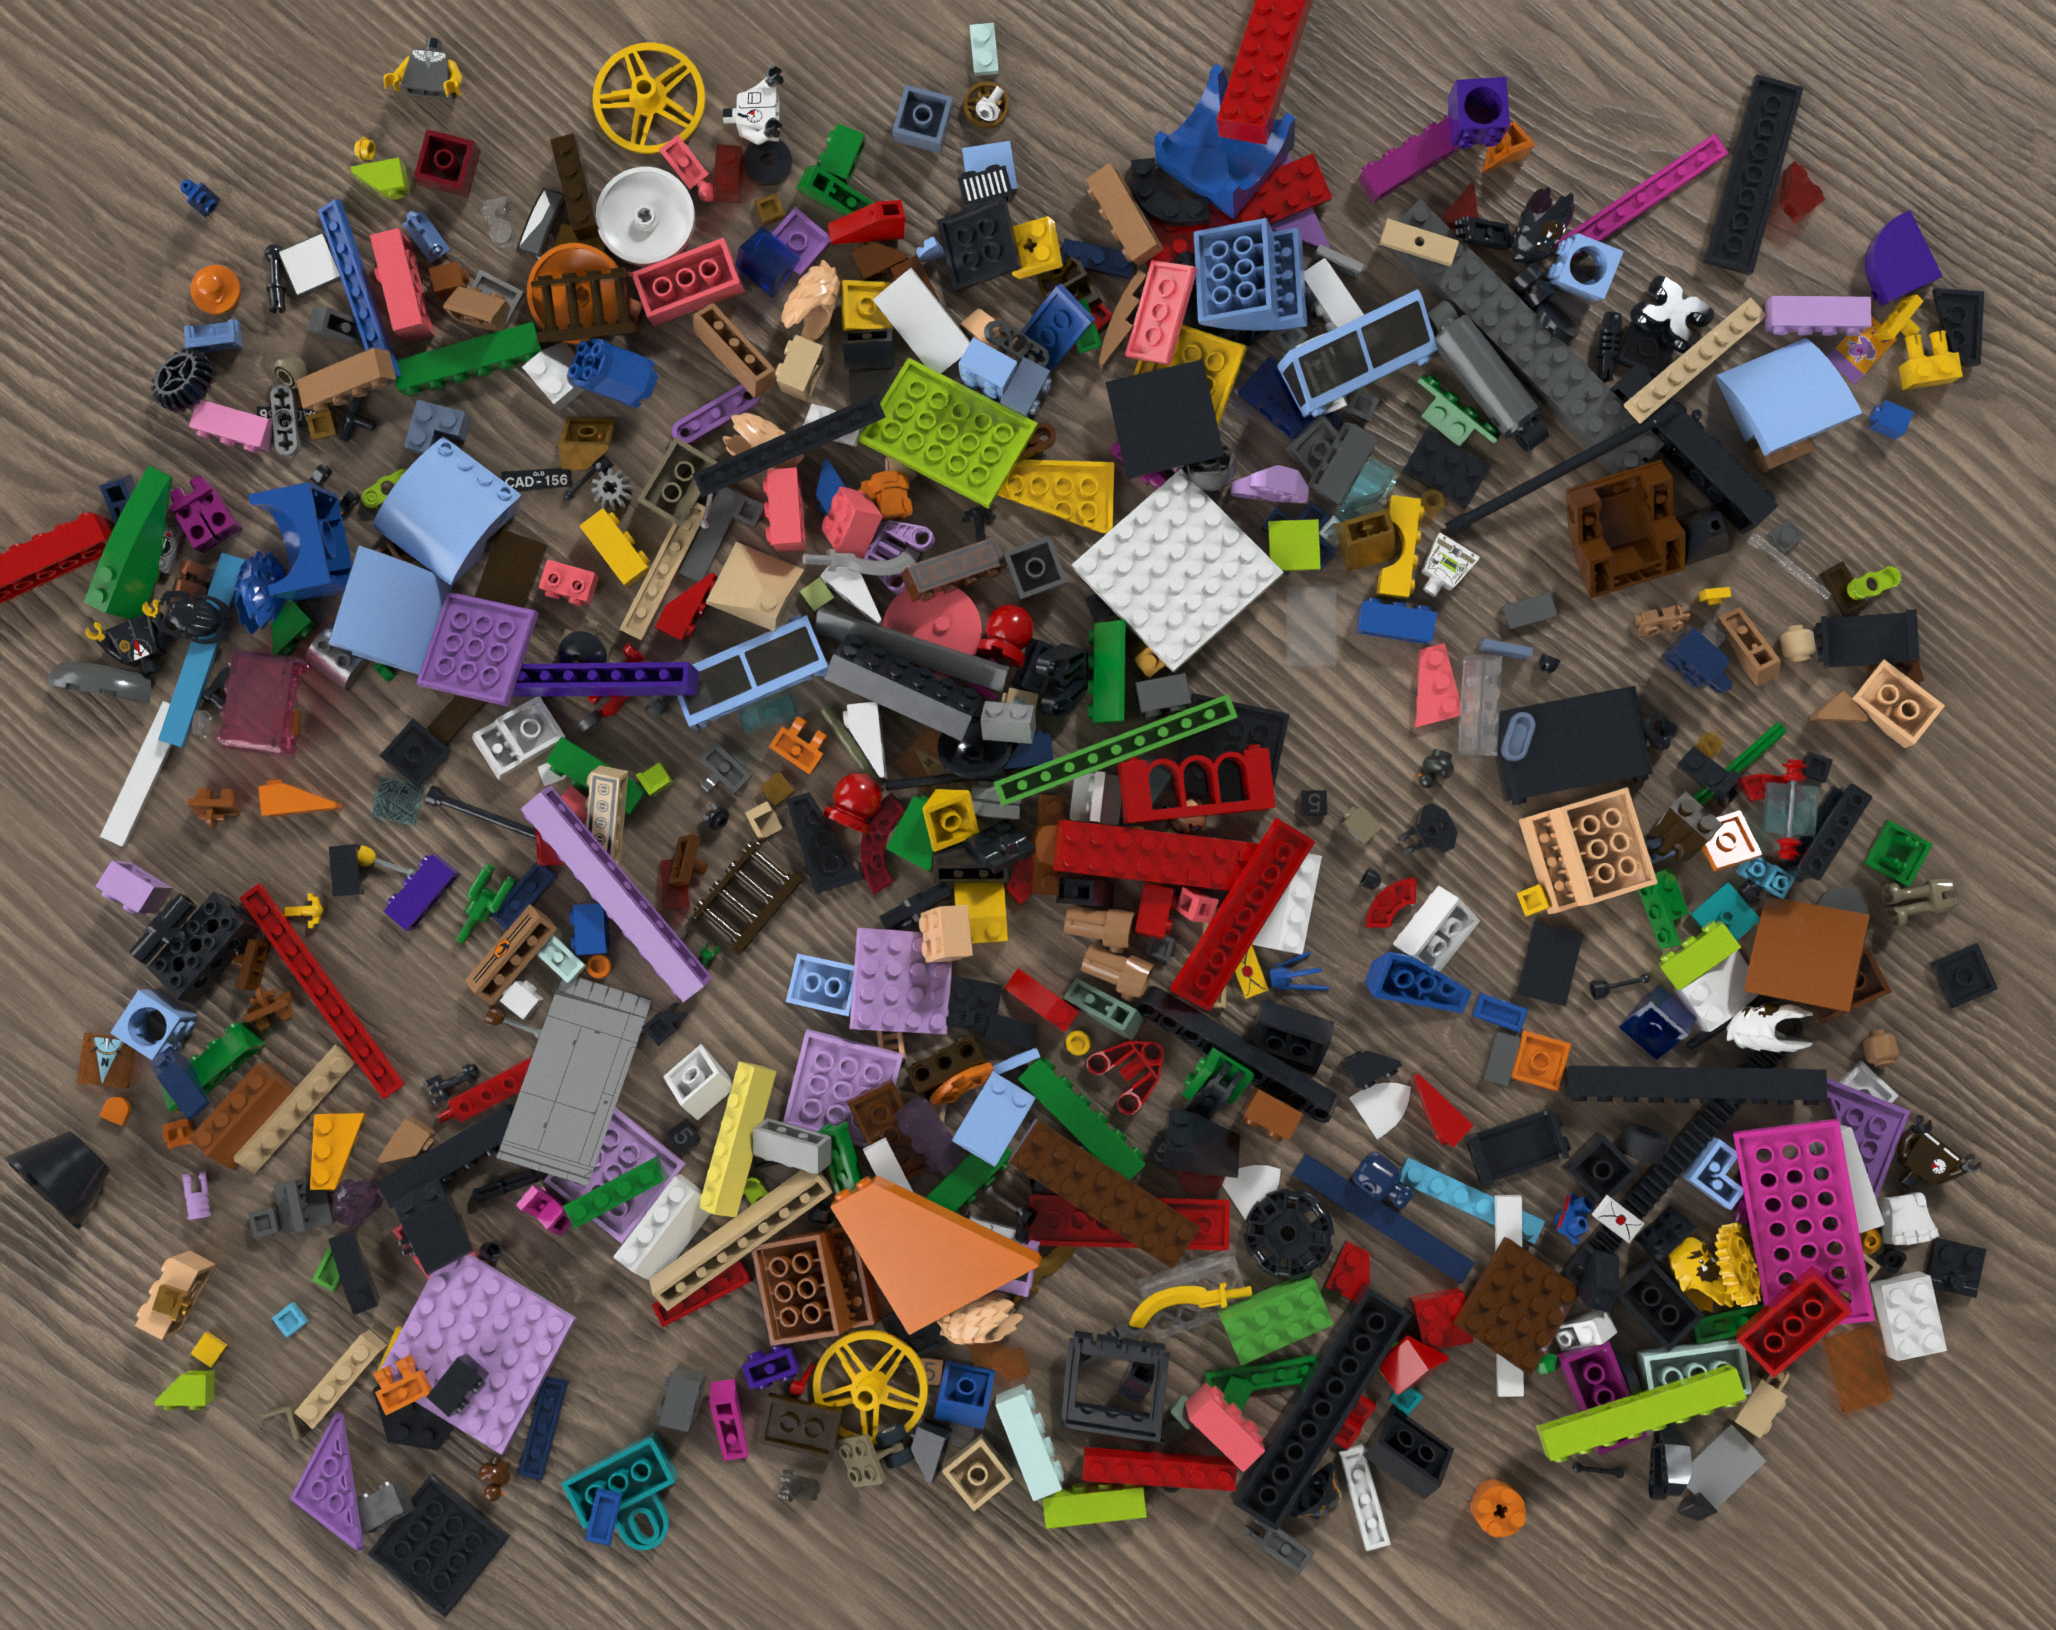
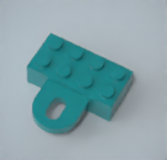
(639, 1474)

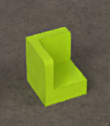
(655, 779)

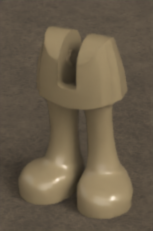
(1931, 891)

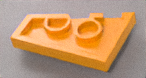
(331, 1147)

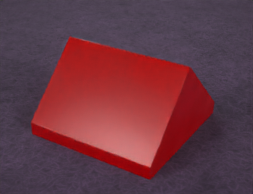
(1410, 1364)

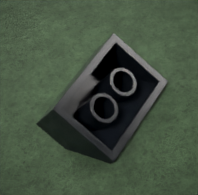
(1291, 1035)
(1409, 1452)

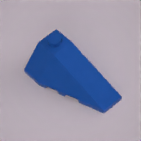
(1413, 982)

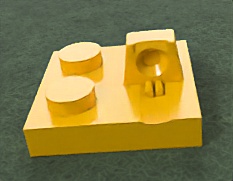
(858, 307)

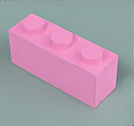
(232, 426)

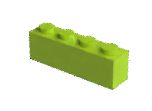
(1094, 1504)

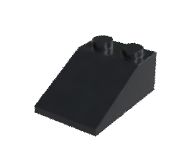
(1200, 1145)
(433, 1226)

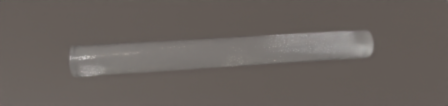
(1789, 566)

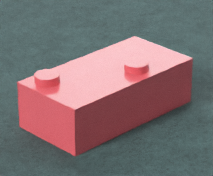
(688, 282)
(401, 285)

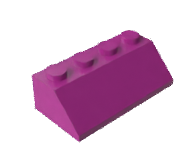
(1594, 1381)

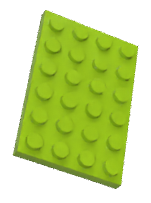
(949, 433)

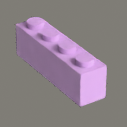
(1817, 314)

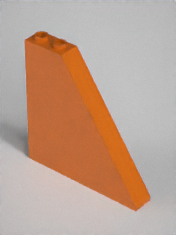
(925, 1253)

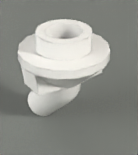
(987, 108)

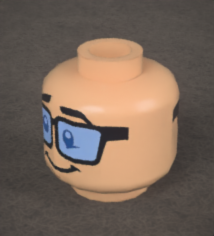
(1190, 825)

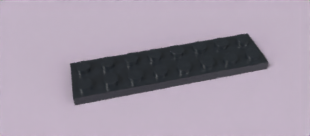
(1753, 174)

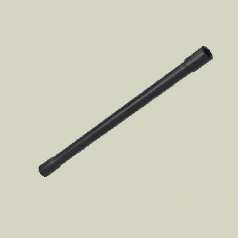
(1654, 420)

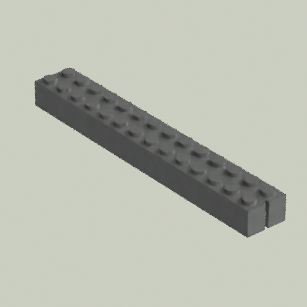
(1528, 348)

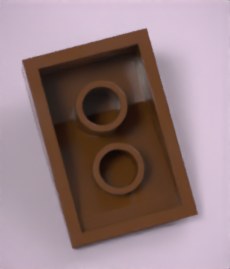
(1869, 987)

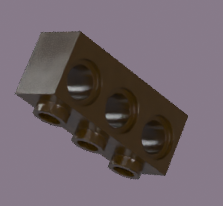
(934, 1065)

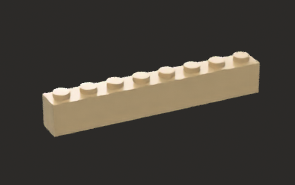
(738, 1237)

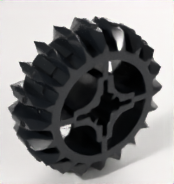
(183, 380)

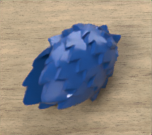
(252, 593)

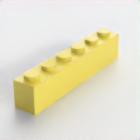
(735, 1140)

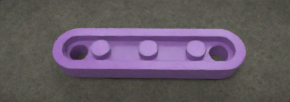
(714, 415)

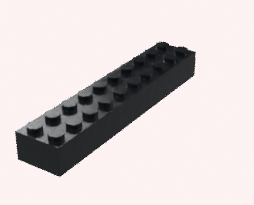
(1320, 1406)

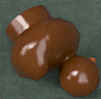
(497, 1473)

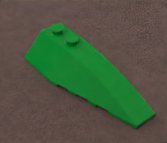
(132, 554)

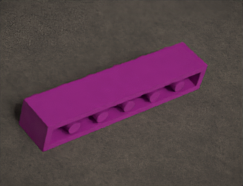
(1415, 156)

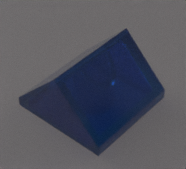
(766, 260)

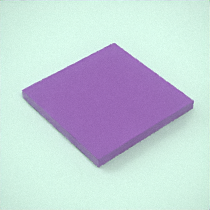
(477, 648)

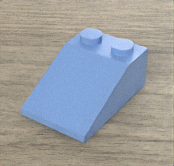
(821, 985)
(993, 1119)

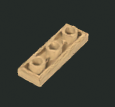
(1433, 248)

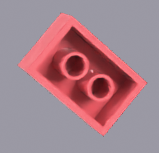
(784, 510)
(1225, 1426)

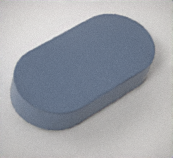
(1518, 736)

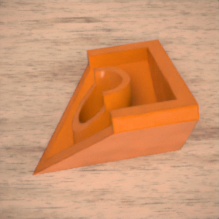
(1512, 148)

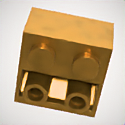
(1366, 539)

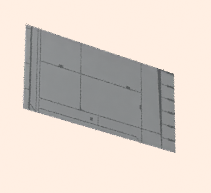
(574, 1080)

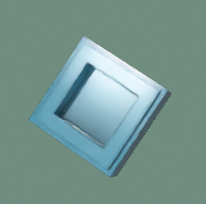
(290, 1319)

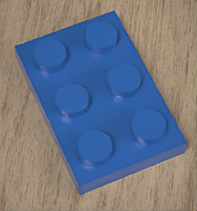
(1058, 325)

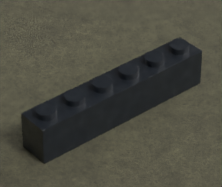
(449, 1156)

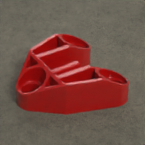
(1145, 1084)

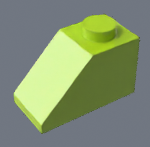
(384, 177)

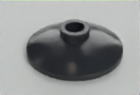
(582, 644)

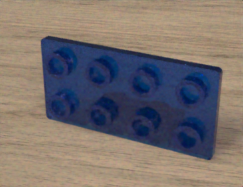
(1273, 400)

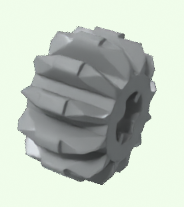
(603, 493)

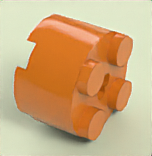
(1509, 1517)

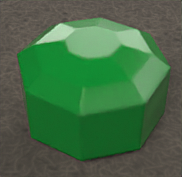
(1548, 1364)

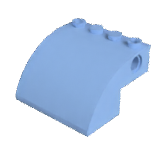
(446, 510)

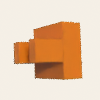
(177, 1133)

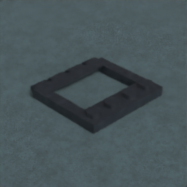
(1109, 1419)

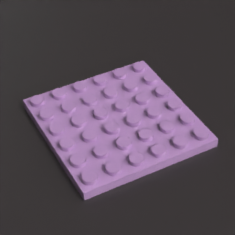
(496, 1323)

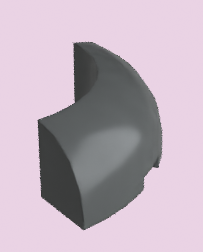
(97, 677)

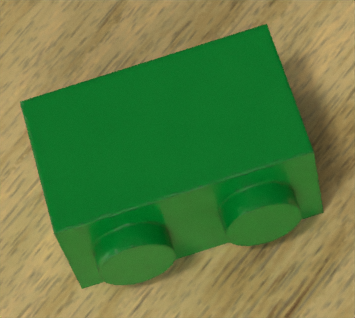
(842, 153)

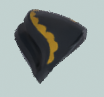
(1319, 1496)

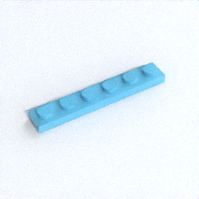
(1462, 1196)

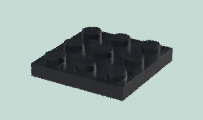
(979, 243)

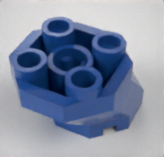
(613, 372)

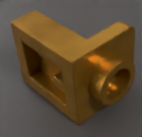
(173, 1302)

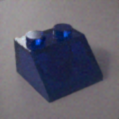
(1658, 1022)

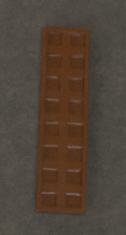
(1103, 1193)

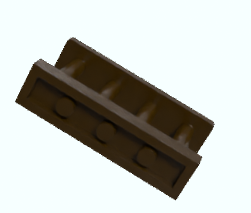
(575, 328)
(771, 901)

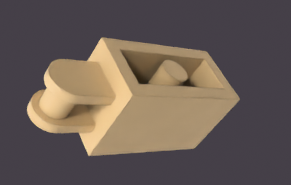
(1762, 1405)

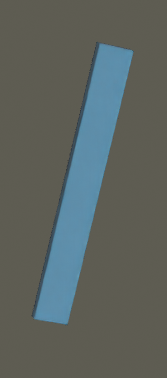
(199, 660)

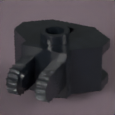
(1429, 832)

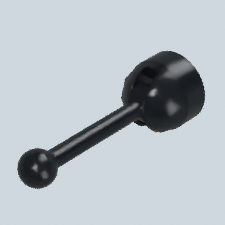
(601, 464)
(1600, 989)

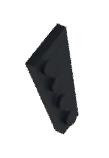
(821, 849)

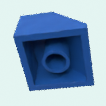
(964, 1394)

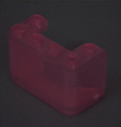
(260, 703)

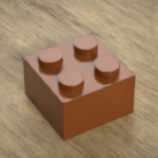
(1271, 1113)

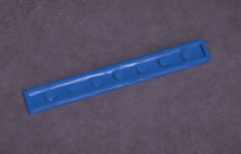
(355, 279)

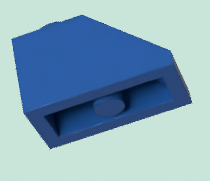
(827, 487)

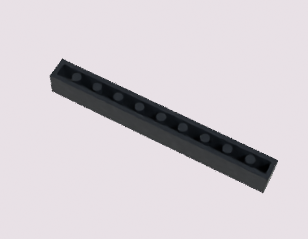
(1696, 1083)

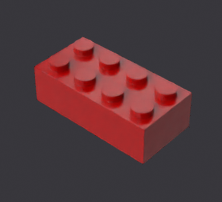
(1793, 1321)

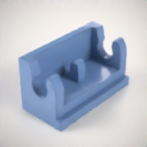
(213, 336)

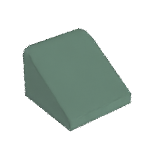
(1179, 1411)

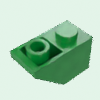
(291, 628)

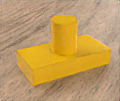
(1900, 319)

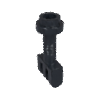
(470, 1074)

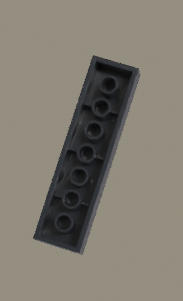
(1704, 461)

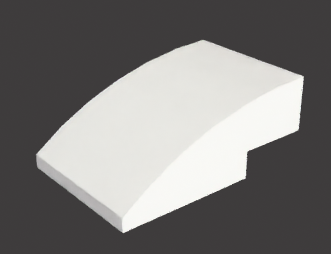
(518, 737)

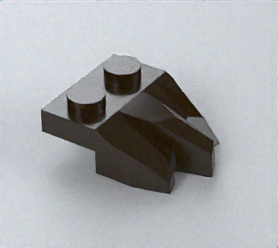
(1074, 279)
(1684, 828)

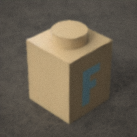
(1020, 697)

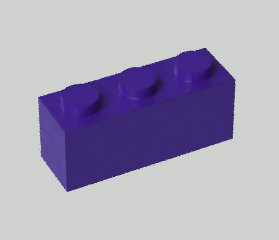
(421, 892)

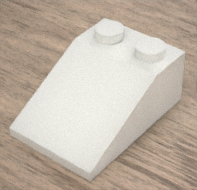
(852, 589)
(866, 727)
(1717, 993)

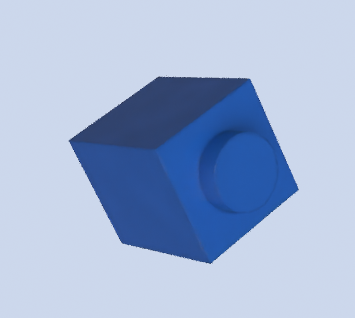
(1890, 419)

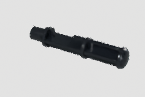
(507, 1185)

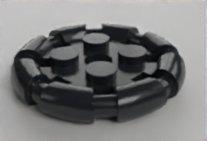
(1303, 1237)

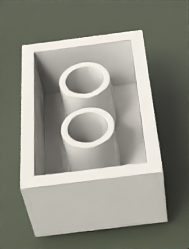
(1908, 1316)

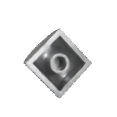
(334, 661)

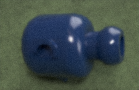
(1381, 1179)

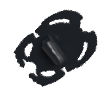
(194, 617)

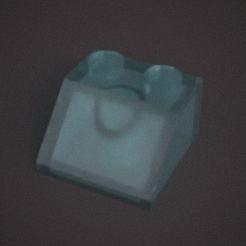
(1370, 485)

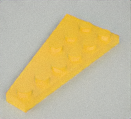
(1065, 489)

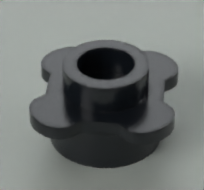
(1897, 1262)

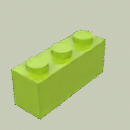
(1698, 954)

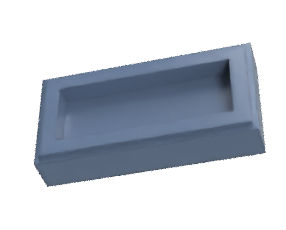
(1505, 649)

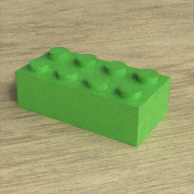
(1275, 1318)

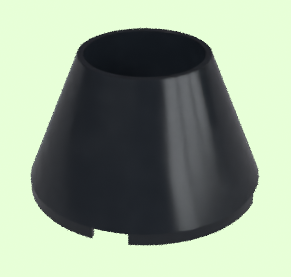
(63, 1174)

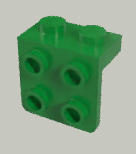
(1210, 1065)

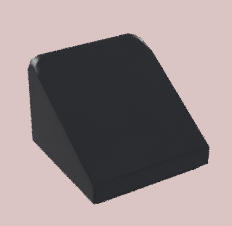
(1696, 1507)

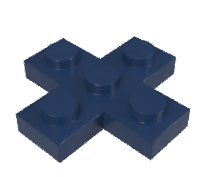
(1311, 512)

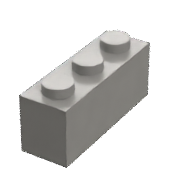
(792, 1146)

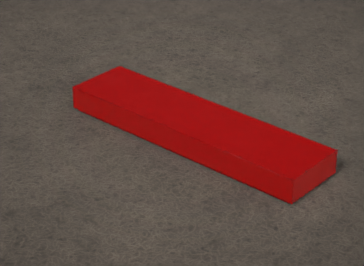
(724, 1283)

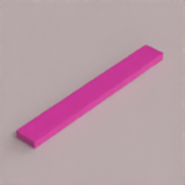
(1651, 191)

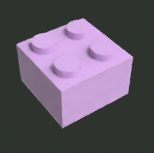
(133, 887)

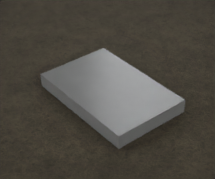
(1723, 1465)

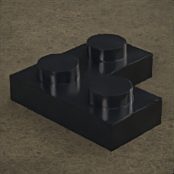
(921, 1341)

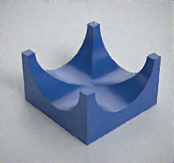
(1217, 166)

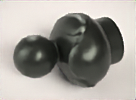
(1437, 763)

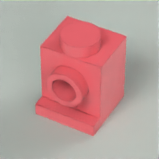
(1196, 905)

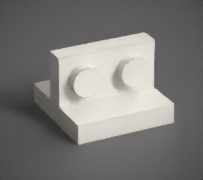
(1096, 799)

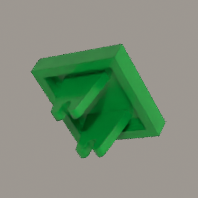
(1897, 853)

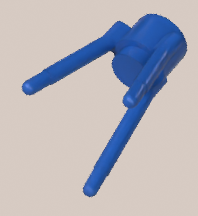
(1281, 976)

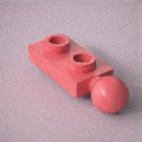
(688, 168)

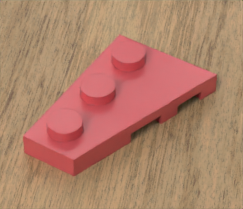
(1437, 690)

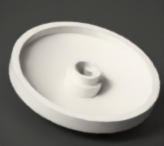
(645, 216)

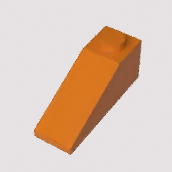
(286, 799)

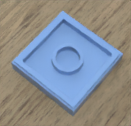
(980, 157)

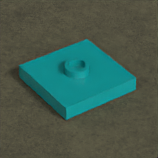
(1727, 907)

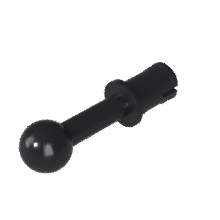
(275, 289)

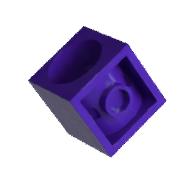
(1491, 95)

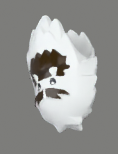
(1757, 1028)

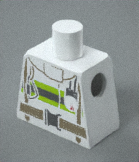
(1446, 564)

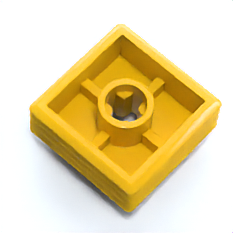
(1045, 254)

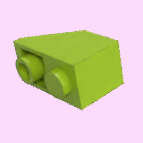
(190, 1389)

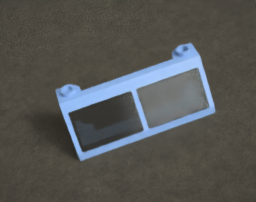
(1358, 353)
(754, 671)

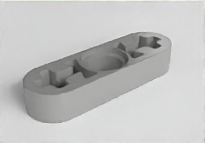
(290, 402)

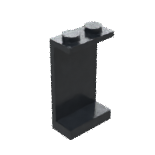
(1868, 639)

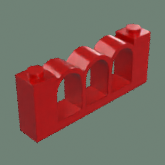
(1255, 777)

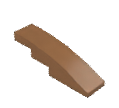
(1119, 328)

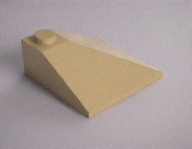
(755, 586)

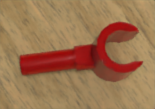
(798, 1387)

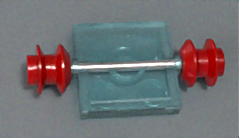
(1790, 809)

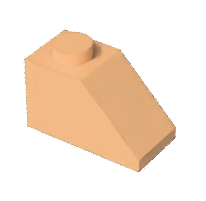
(975, 325)

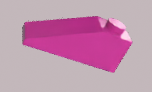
(728, 1419)

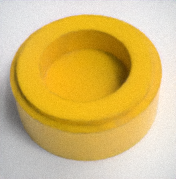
(1078, 1043)

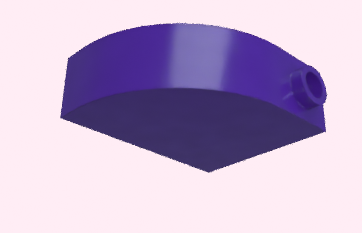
(1899, 261)

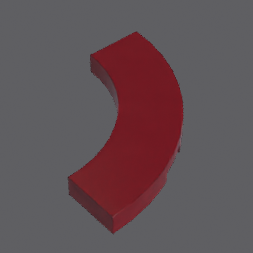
(874, 844)

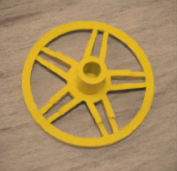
(648, 96)
(870, 1387)

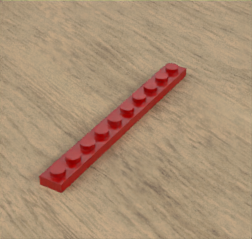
(322, 991)

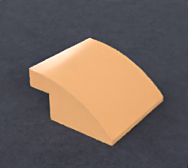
(1588, 851)

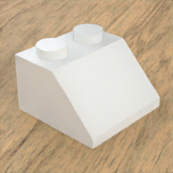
(550, 373)
(698, 1082)

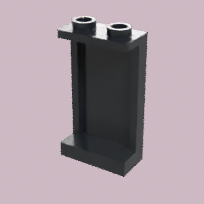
(1517, 1146)

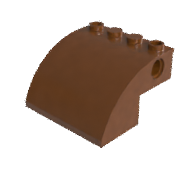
(1625, 529)

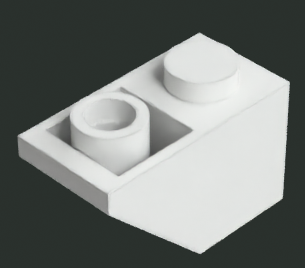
(1585, 1330)

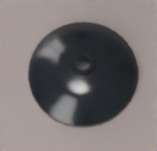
(958, 755)

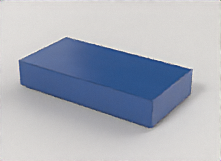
(1499, 1012)
(603, 1516)

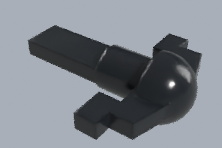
(1311, 314)
(979, 513)

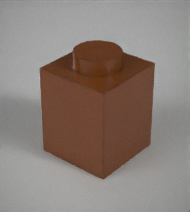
(447, 278)

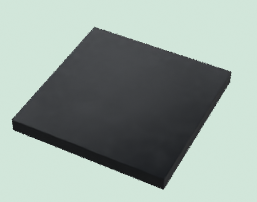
(1165, 419)
(1251, 727)
(439, 1545)

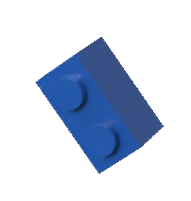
(590, 929)

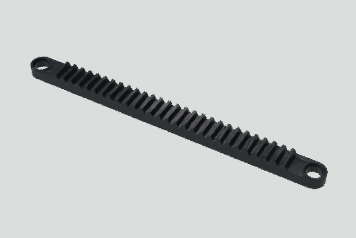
(1677, 1157)

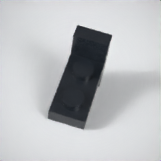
(1711, 776)

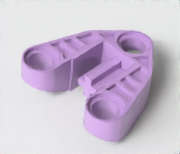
(1272, 485)
(903, 533)

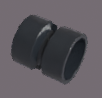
(1526, 281)

